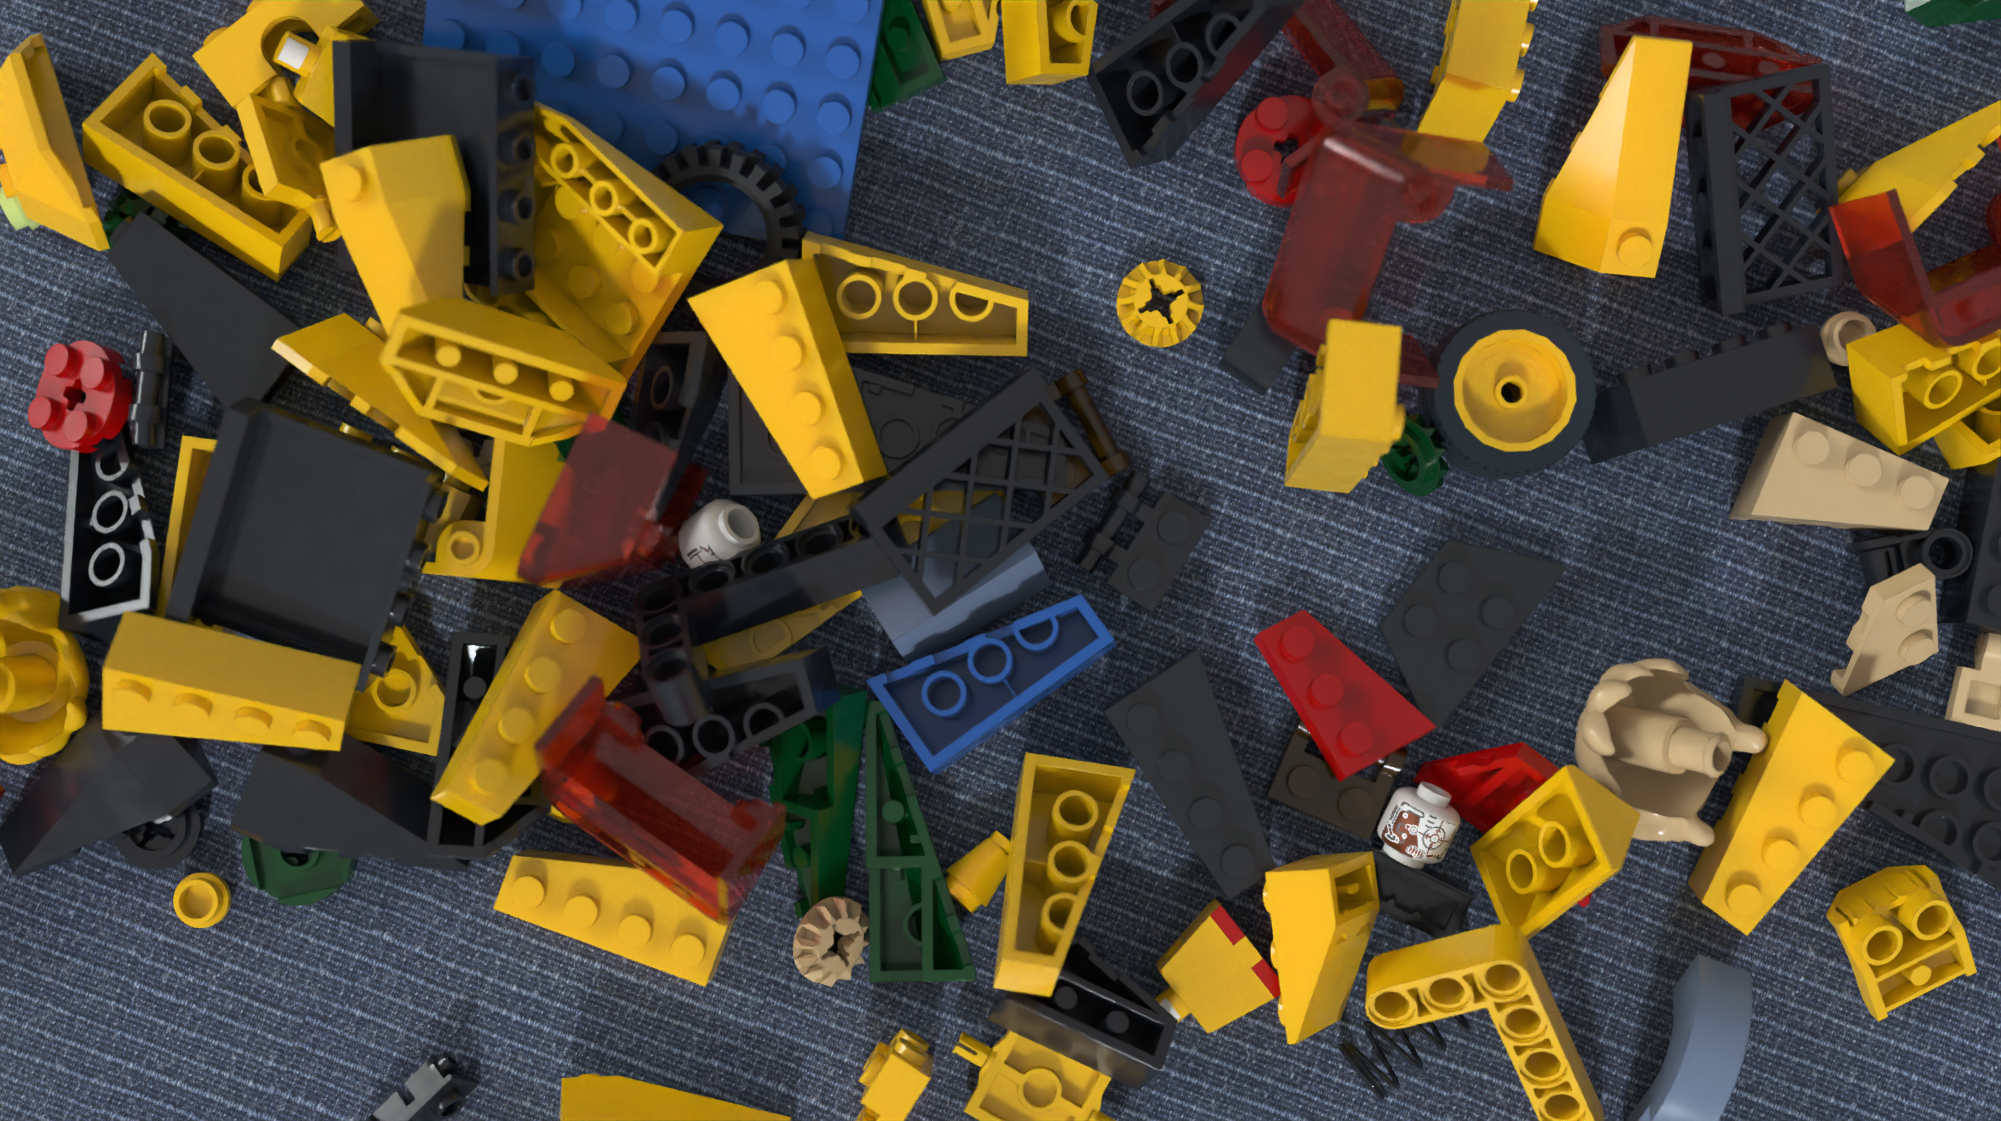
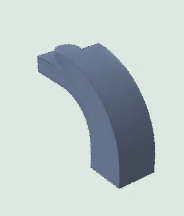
(1705, 1045)

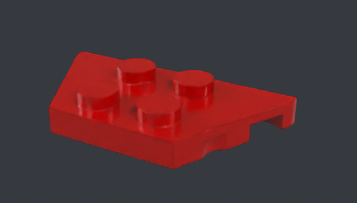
(1490, 783)

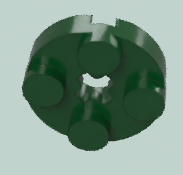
(291, 880)

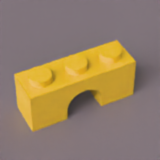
(242, 55)

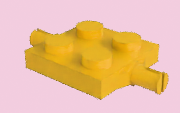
(287, 152)
(1030, 1082)

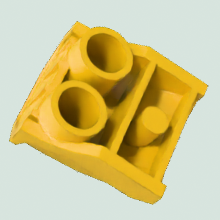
(1900, 936)

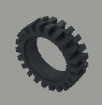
(755, 179)

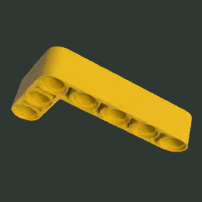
(1494, 972)

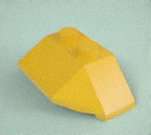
(42, 150)
(497, 372)

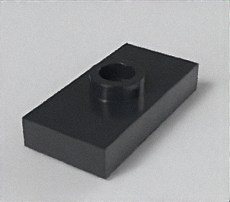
(1419, 896)

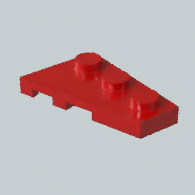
(1338, 696)

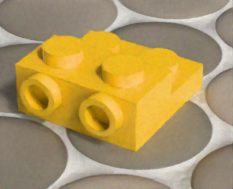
(895, 1077)

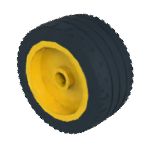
(1548, 384)

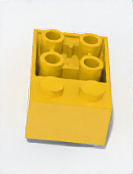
(1320, 932)

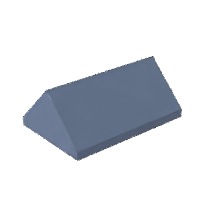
(1005, 587)

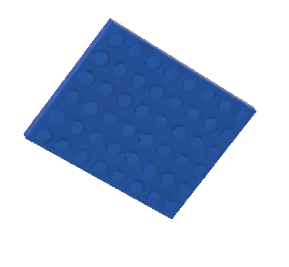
(699, 71)

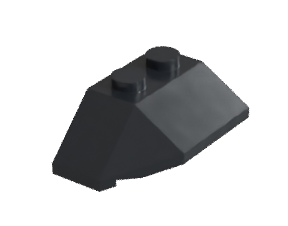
(471, 670)

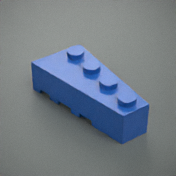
(980, 686)

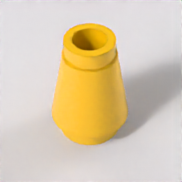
(979, 873)

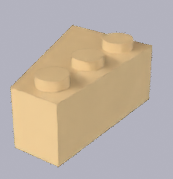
(1834, 481)

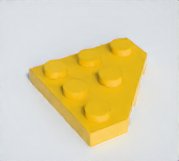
(404, 706)

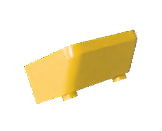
(516, 497)

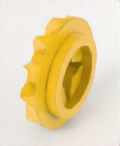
(1151, 327)

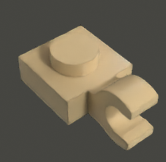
(1977, 691)

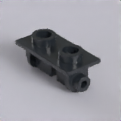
(436, 1093)

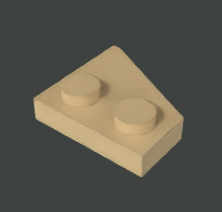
(1893, 630)

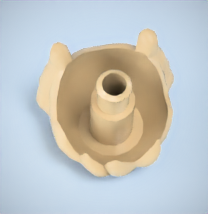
(1660, 746)

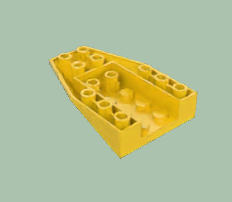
(606, 244)

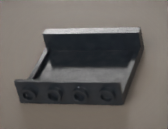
(484, 99)
(307, 538)

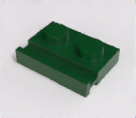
(904, 57)

